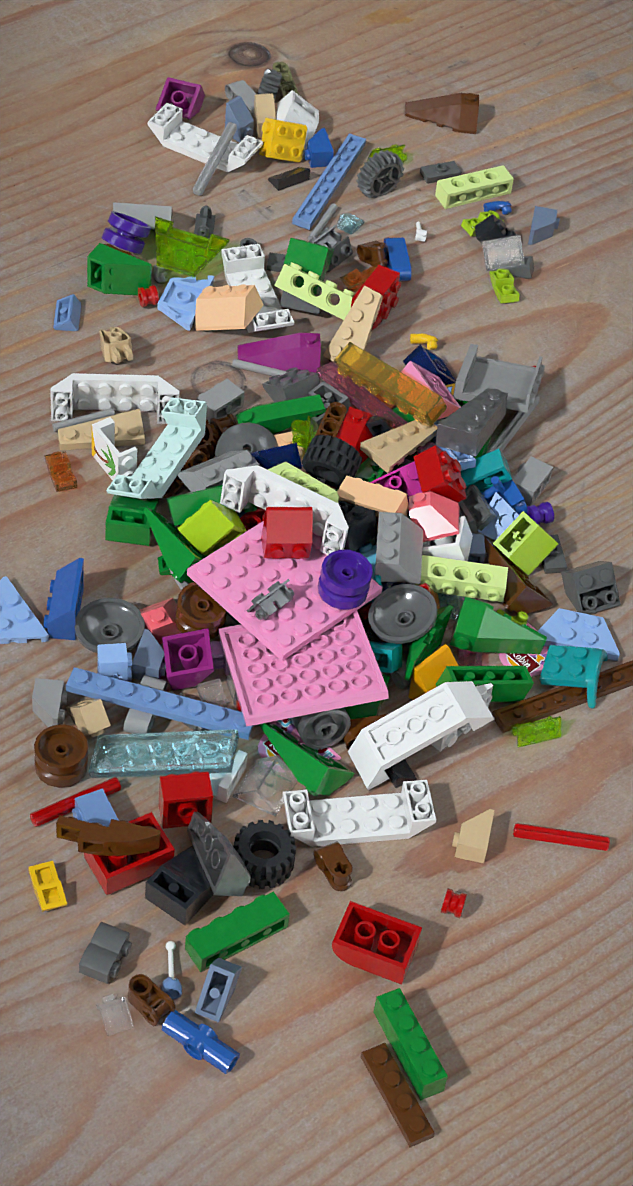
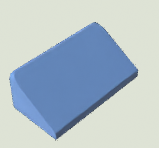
(67, 314)

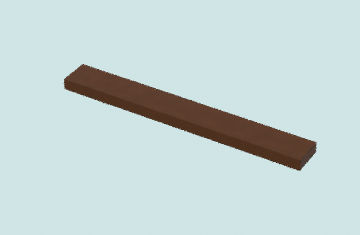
(561, 698)

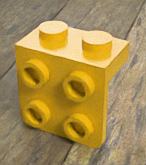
(283, 140)

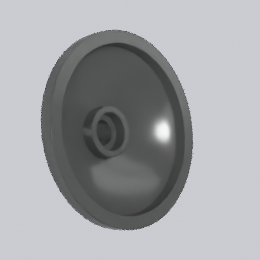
(243, 436)
(400, 605)
(109, 623)

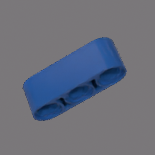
(398, 257)

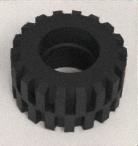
(331, 459)
(272, 839)

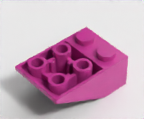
(402, 479)

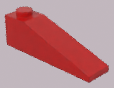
(355, 430)

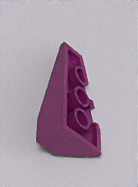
(284, 352)

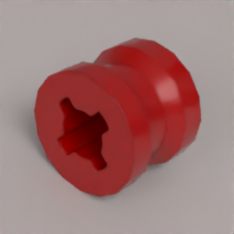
(148, 296)
(453, 903)

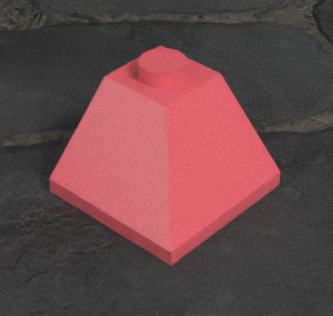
(435, 515)
(161, 619)

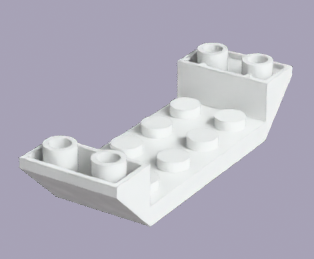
(197, 142)
(246, 267)
(109, 392)
(270, 490)
(416, 727)
(360, 817)

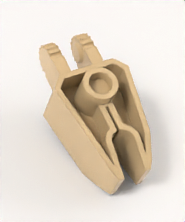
(115, 345)

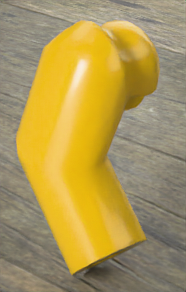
(430, 340)

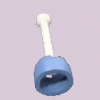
(171, 985)

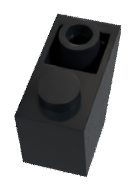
(491, 229)

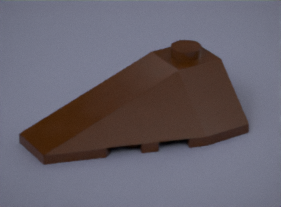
(452, 110)
(519, 592)

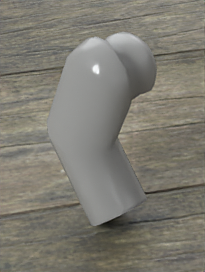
(159, 274)

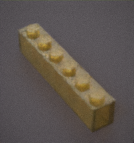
(390, 384)

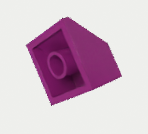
(182, 95)
(188, 658)

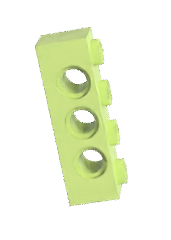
(474, 187)
(286, 282)
(301, 478)
(464, 578)

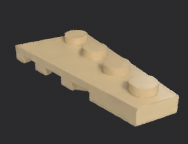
(357, 324)
(127, 432)
(397, 443)

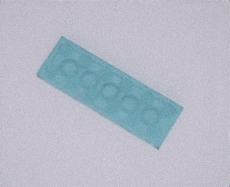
(164, 753)

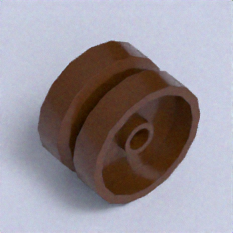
(199, 611)
(61, 755)

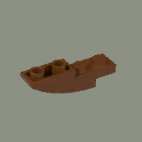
(116, 840)

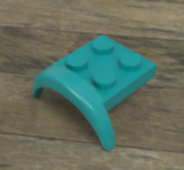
(574, 668)

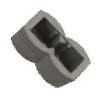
(105, 952)

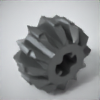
(270, 82)

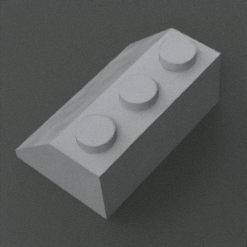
(143, 212)
(212, 471)
(398, 549)

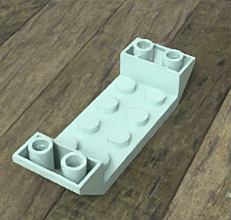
(169, 453)

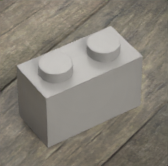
(222, 399)
(532, 479)

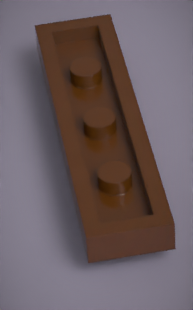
(397, 1095)

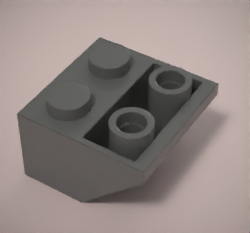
(291, 385)
(591, 587)

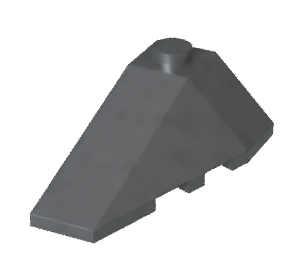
(218, 858)

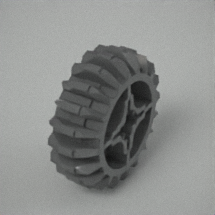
(380, 174)

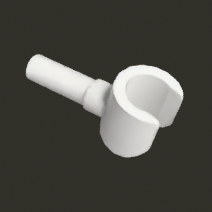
(420, 234)

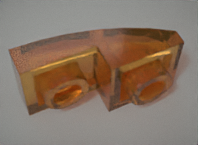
(355, 279)
(60, 471)

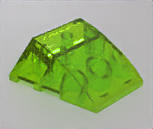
(183, 250)

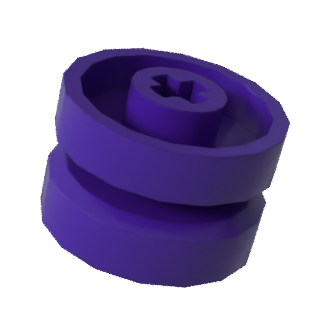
(126, 232)
(345, 579)

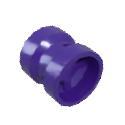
(541, 514)

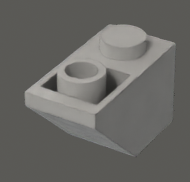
(48, 701)

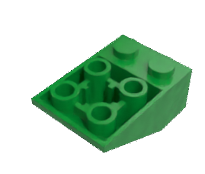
(116, 271)
(127, 520)

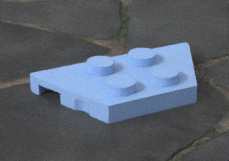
(180, 299)
(16, 618)
(579, 630)

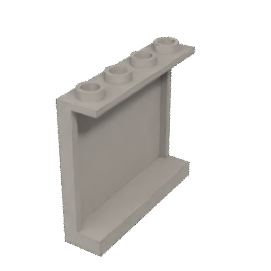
(517, 380)

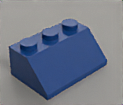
(65, 601)

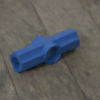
(200, 1042)

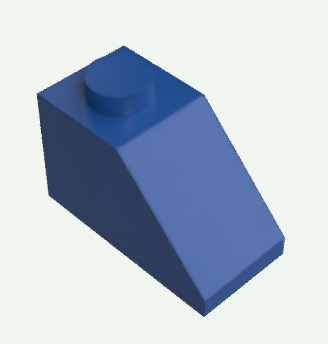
(319, 150)

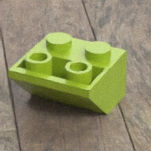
(212, 527)
(525, 543)

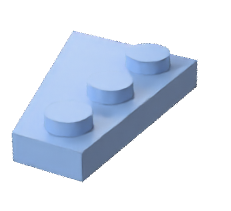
(504, 517)

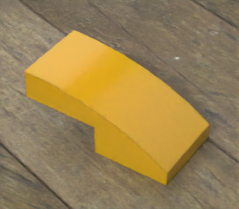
(47, 886)

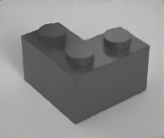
(328, 395)

